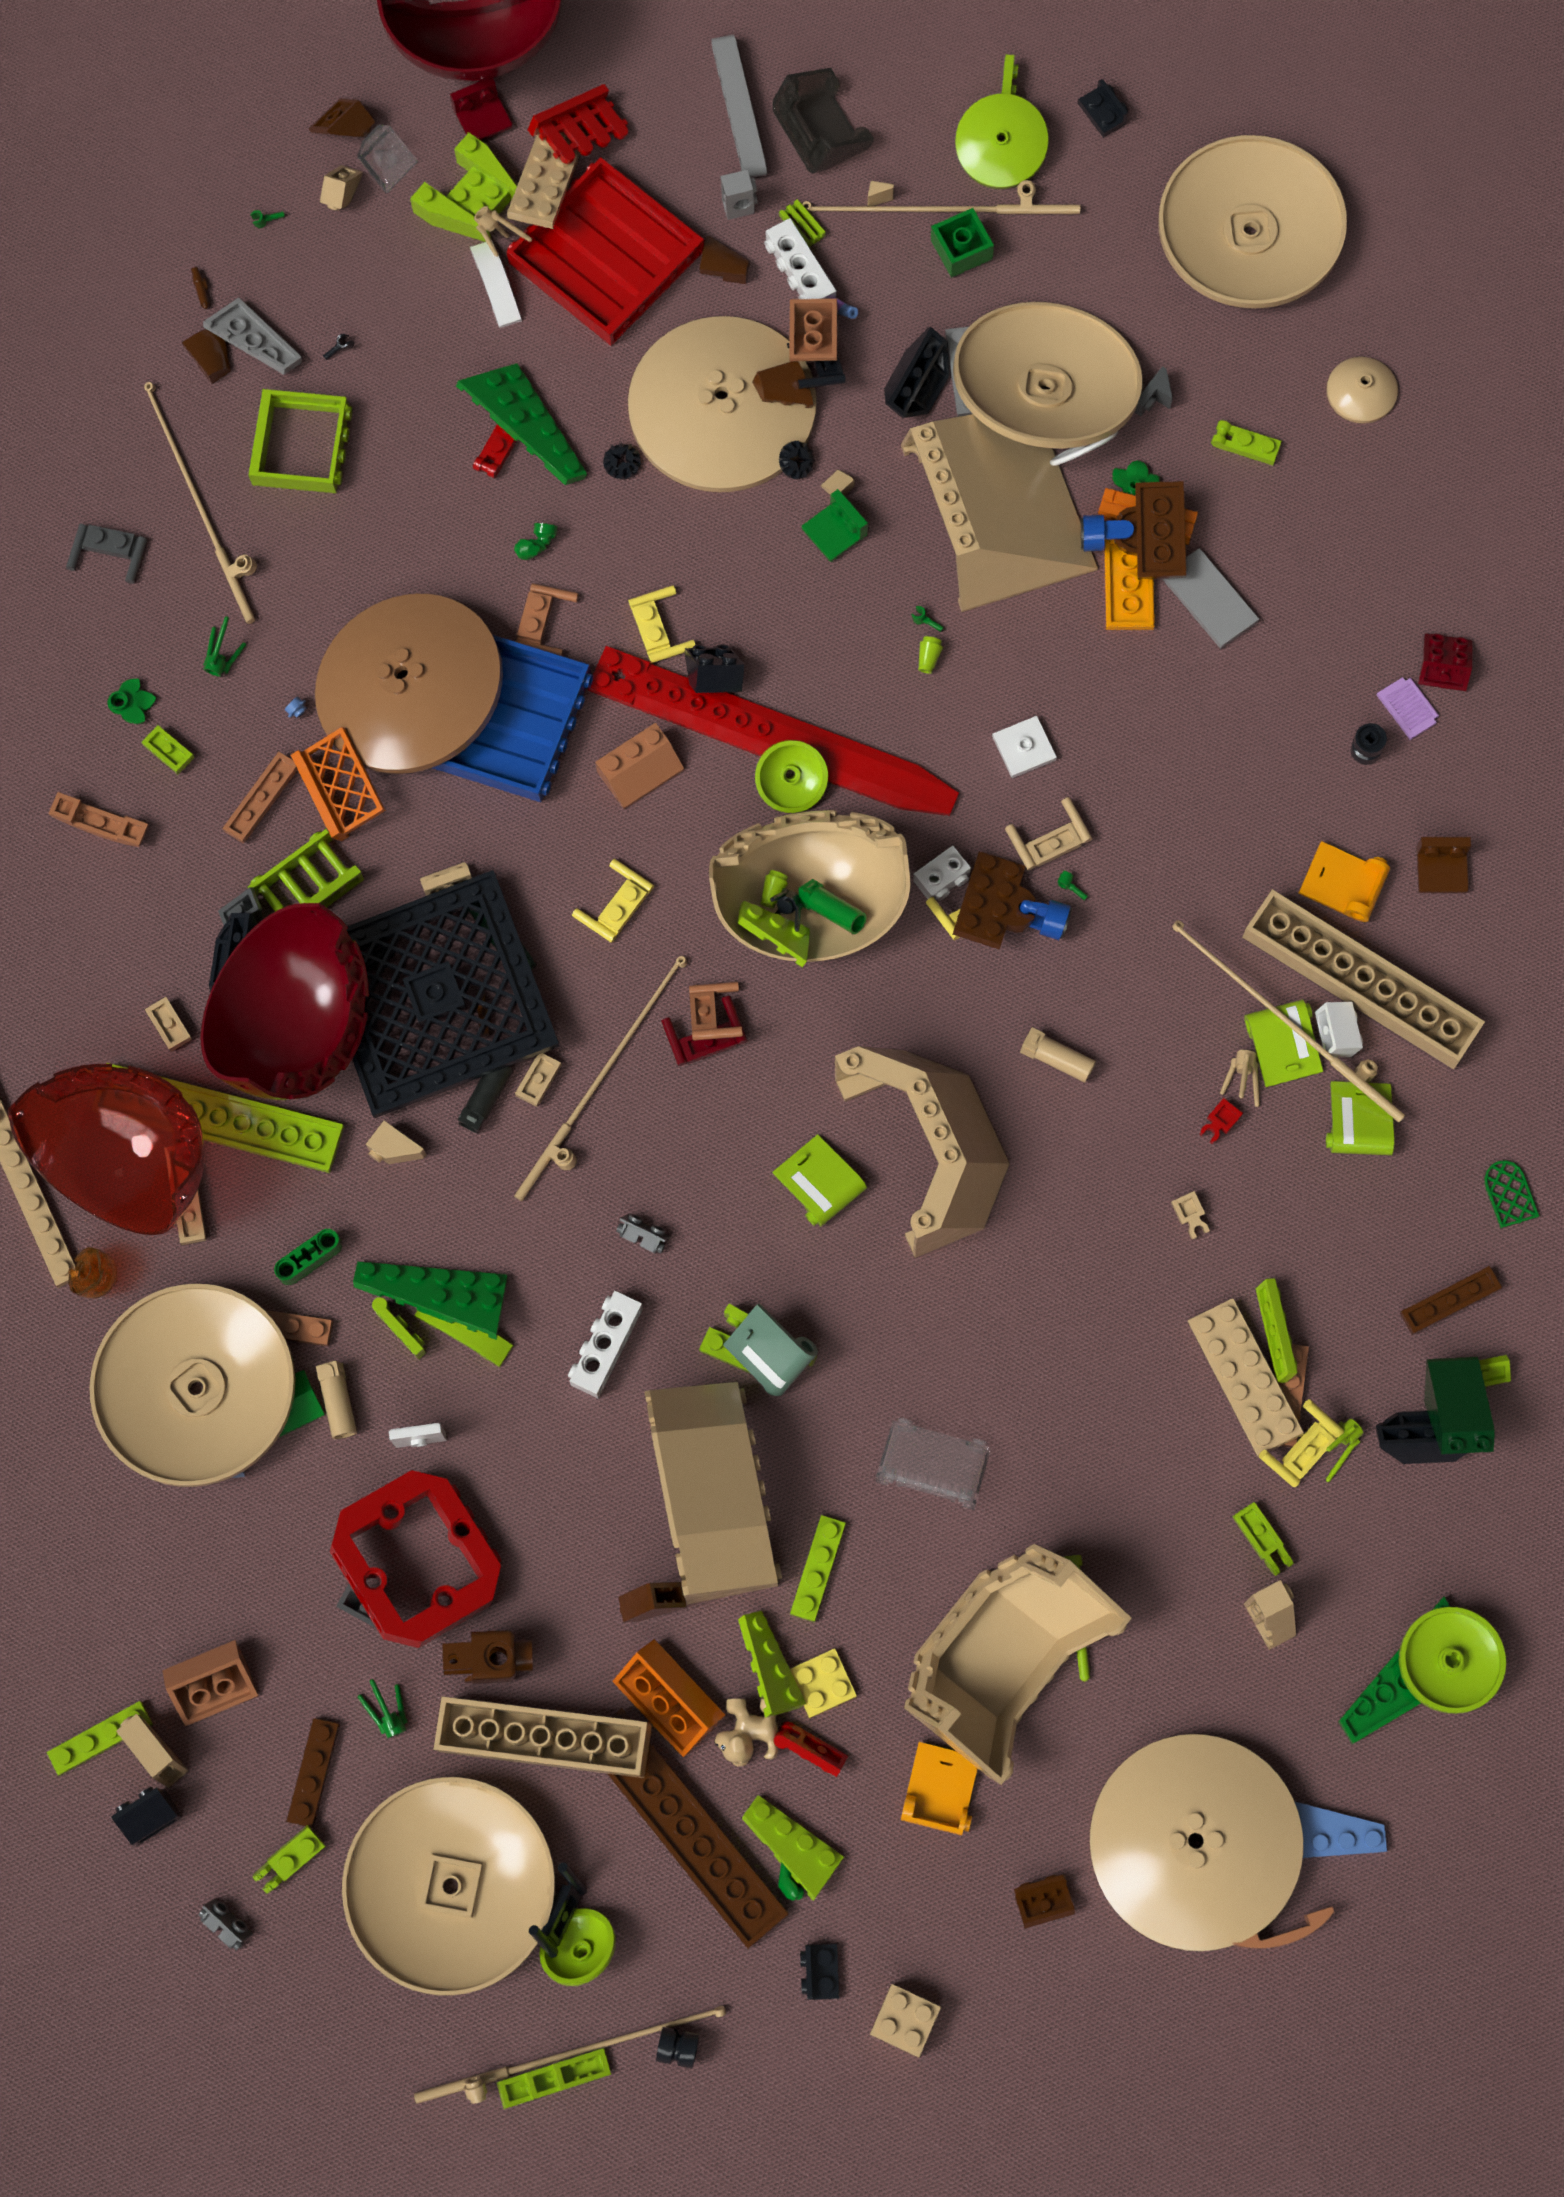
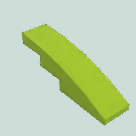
(553, 2078)

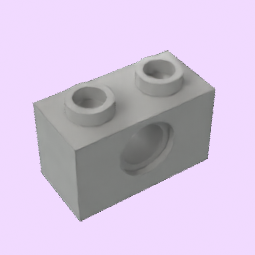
(738, 194)

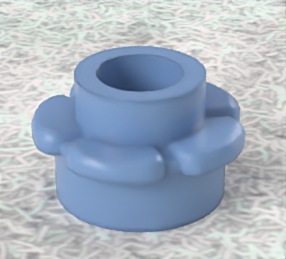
(296, 707)

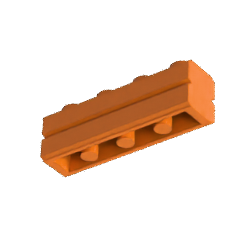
(1116, 501)

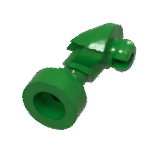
(529, 548)

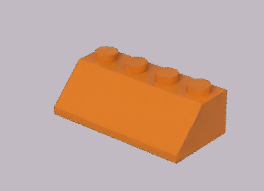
(668, 1697)

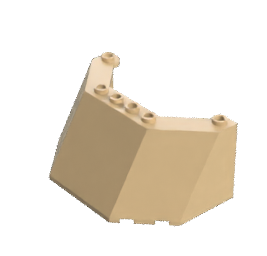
(956, 1129)
(712, 1490)
(1003, 1649)

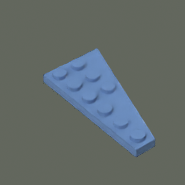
(1338, 1834)

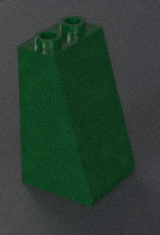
(1458, 1405)

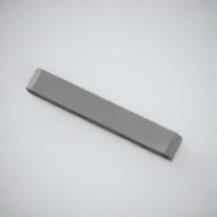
(738, 105)

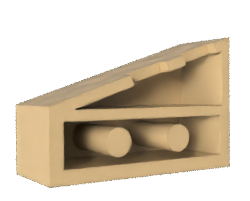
(1273, 1613)

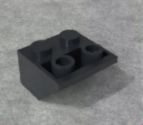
(714, 669)
(146, 1815)

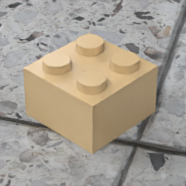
(905, 2020)

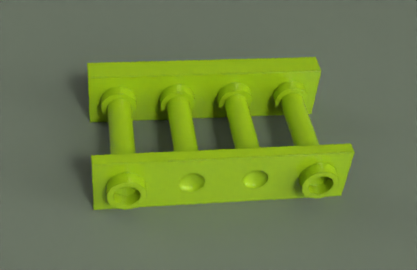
(328, 892)

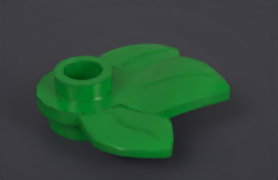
(1136, 473)
(134, 700)

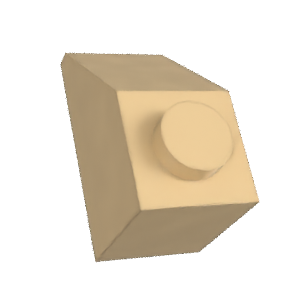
(340, 187)
(393, 1146)

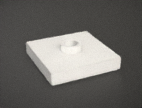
(1024, 747)
(417, 1435)

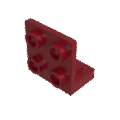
(480, 110)
(1446, 662)

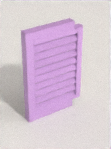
(1408, 707)

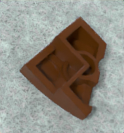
(723, 262)
(209, 354)
(781, 385)

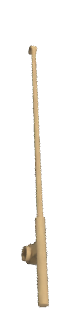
(1024, 208)
(243, 564)
(1364, 1071)
(565, 1157)
(475, 2086)

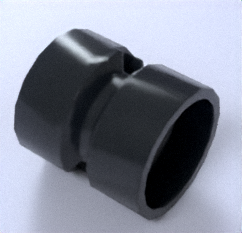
(1368, 743)
(677, 2047)

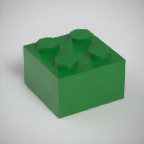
(962, 242)

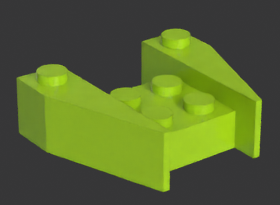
(482, 186)

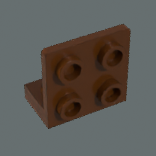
(1443, 864)

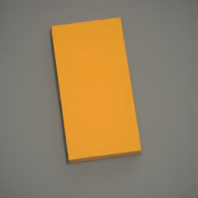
(1127, 599)

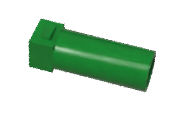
(816, 897)

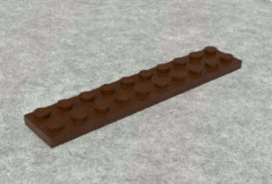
(701, 1848)

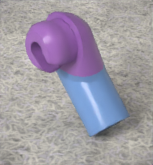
(846, 310)

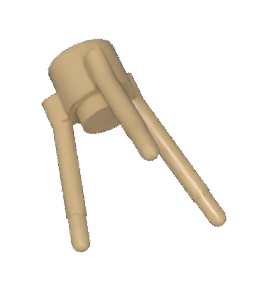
(489, 221)
(1245, 1064)

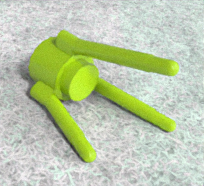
(1351, 1433)

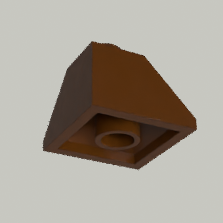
(344, 118)

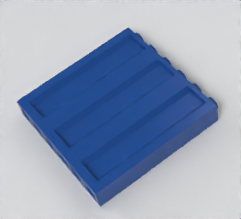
(529, 723)

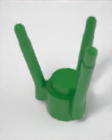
(215, 662)
(392, 1724)

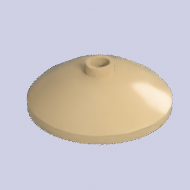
(1359, 401)

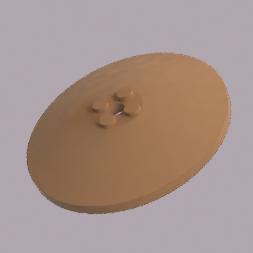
(431, 711)

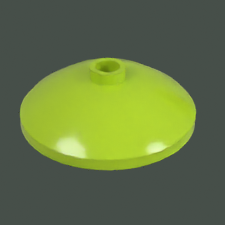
(799, 791)
(587, 1933)

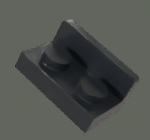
(1104, 109)
(821, 1972)

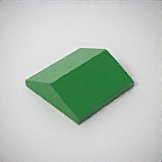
(305, 1405)

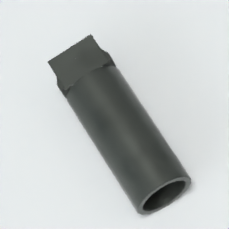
(483, 1099)

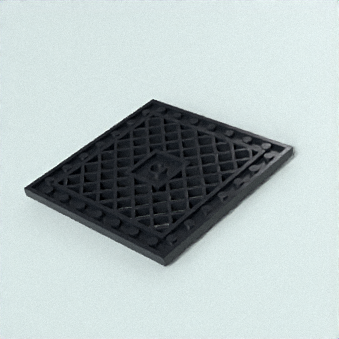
(437, 994)

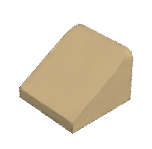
(880, 193)
(839, 481)

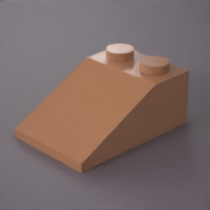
(813, 330)

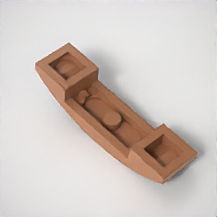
(98, 822)
(1313, 1921)

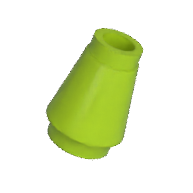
(929, 653)
(773, 884)

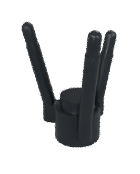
(788, 903)

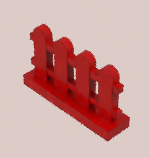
(572, 112)

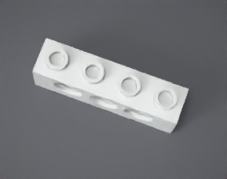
(787, 236)
(594, 1382)

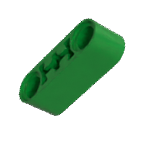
(308, 1247)

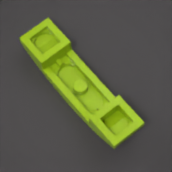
(486, 1347)

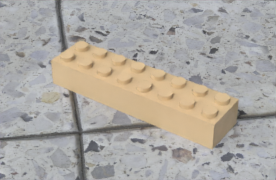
(543, 1737)

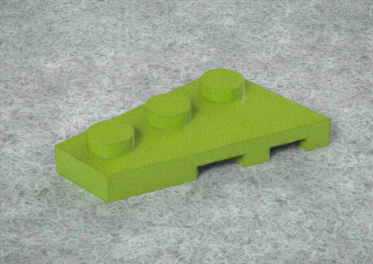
(776, 929)

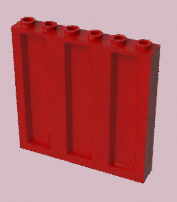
(606, 252)

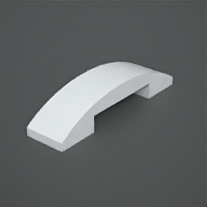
(496, 285)

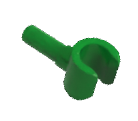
(264, 218)
(924, 619)
(1065, 882)

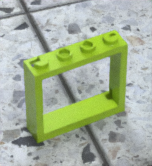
(303, 401)

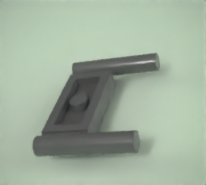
(110, 543)

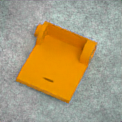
(1346, 882)
(939, 1792)

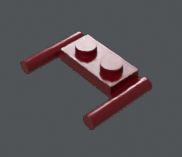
(690, 1051)

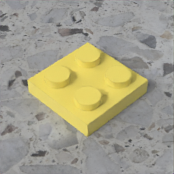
(823, 1683)

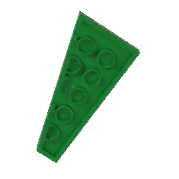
(443, 1293)
(1381, 1700)

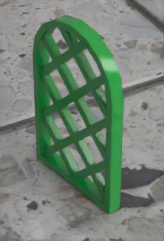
(1518, 1193)

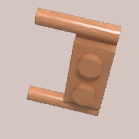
(536, 615)
(704, 1011)

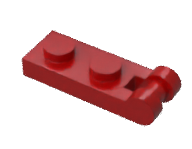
(496, 449)
(810, 1748)

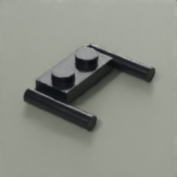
(828, 374)
(561, 1914)

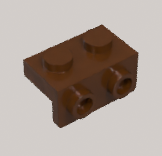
(1044, 1901)

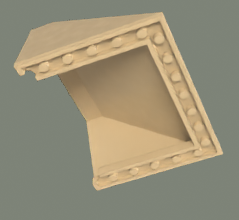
(1001, 510)

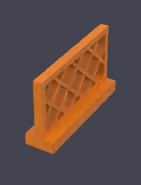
(318, 788)

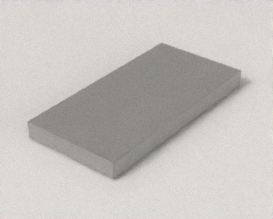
(1212, 600)

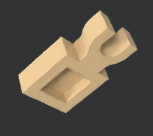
(1188, 1210)

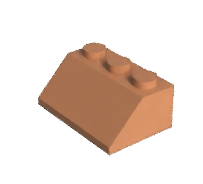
(639, 766)
(209, 1683)

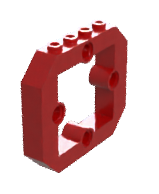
(437, 1618)

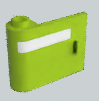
(1281, 1046)
(1358, 1122)
(820, 1180)

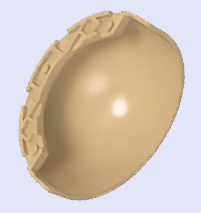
(849, 855)

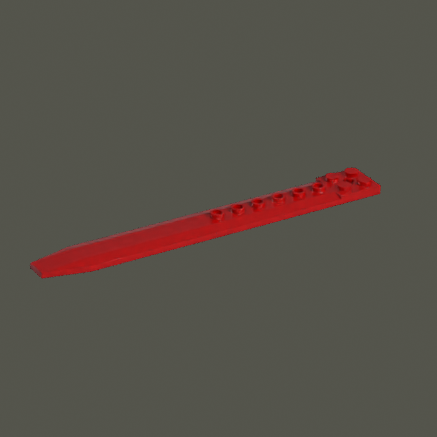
(758, 728)

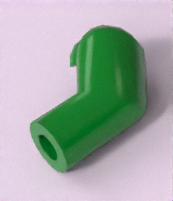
(788, 1886)

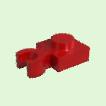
(1222, 1118)

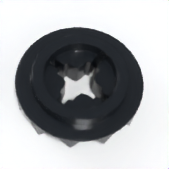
(790, 467)
(624, 470)

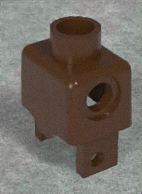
(475, 1655)

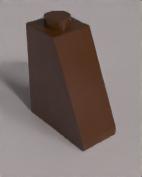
(651, 1601)

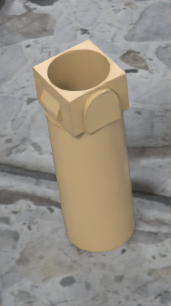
(1057, 1055)
(336, 1399)

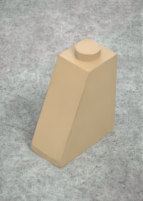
(151, 1750)

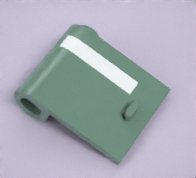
(770, 1351)

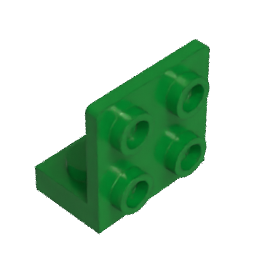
(836, 527)

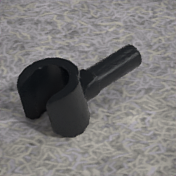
(340, 344)

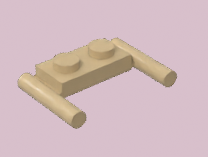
(1054, 843)

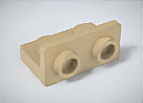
(445, 878)

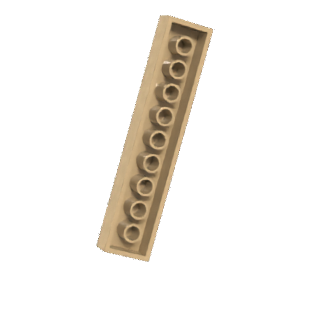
(1363, 978)

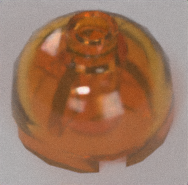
(93, 1274)

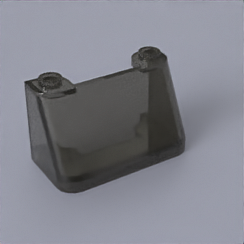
(815, 120)

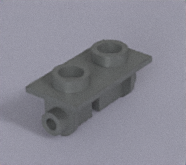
(652, 1235)
(216, 1915)

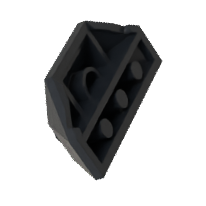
(919, 376)
(227, 940)
(1411, 1439)

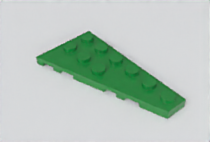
(524, 417)

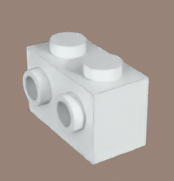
(942, 874)
(1339, 1029)

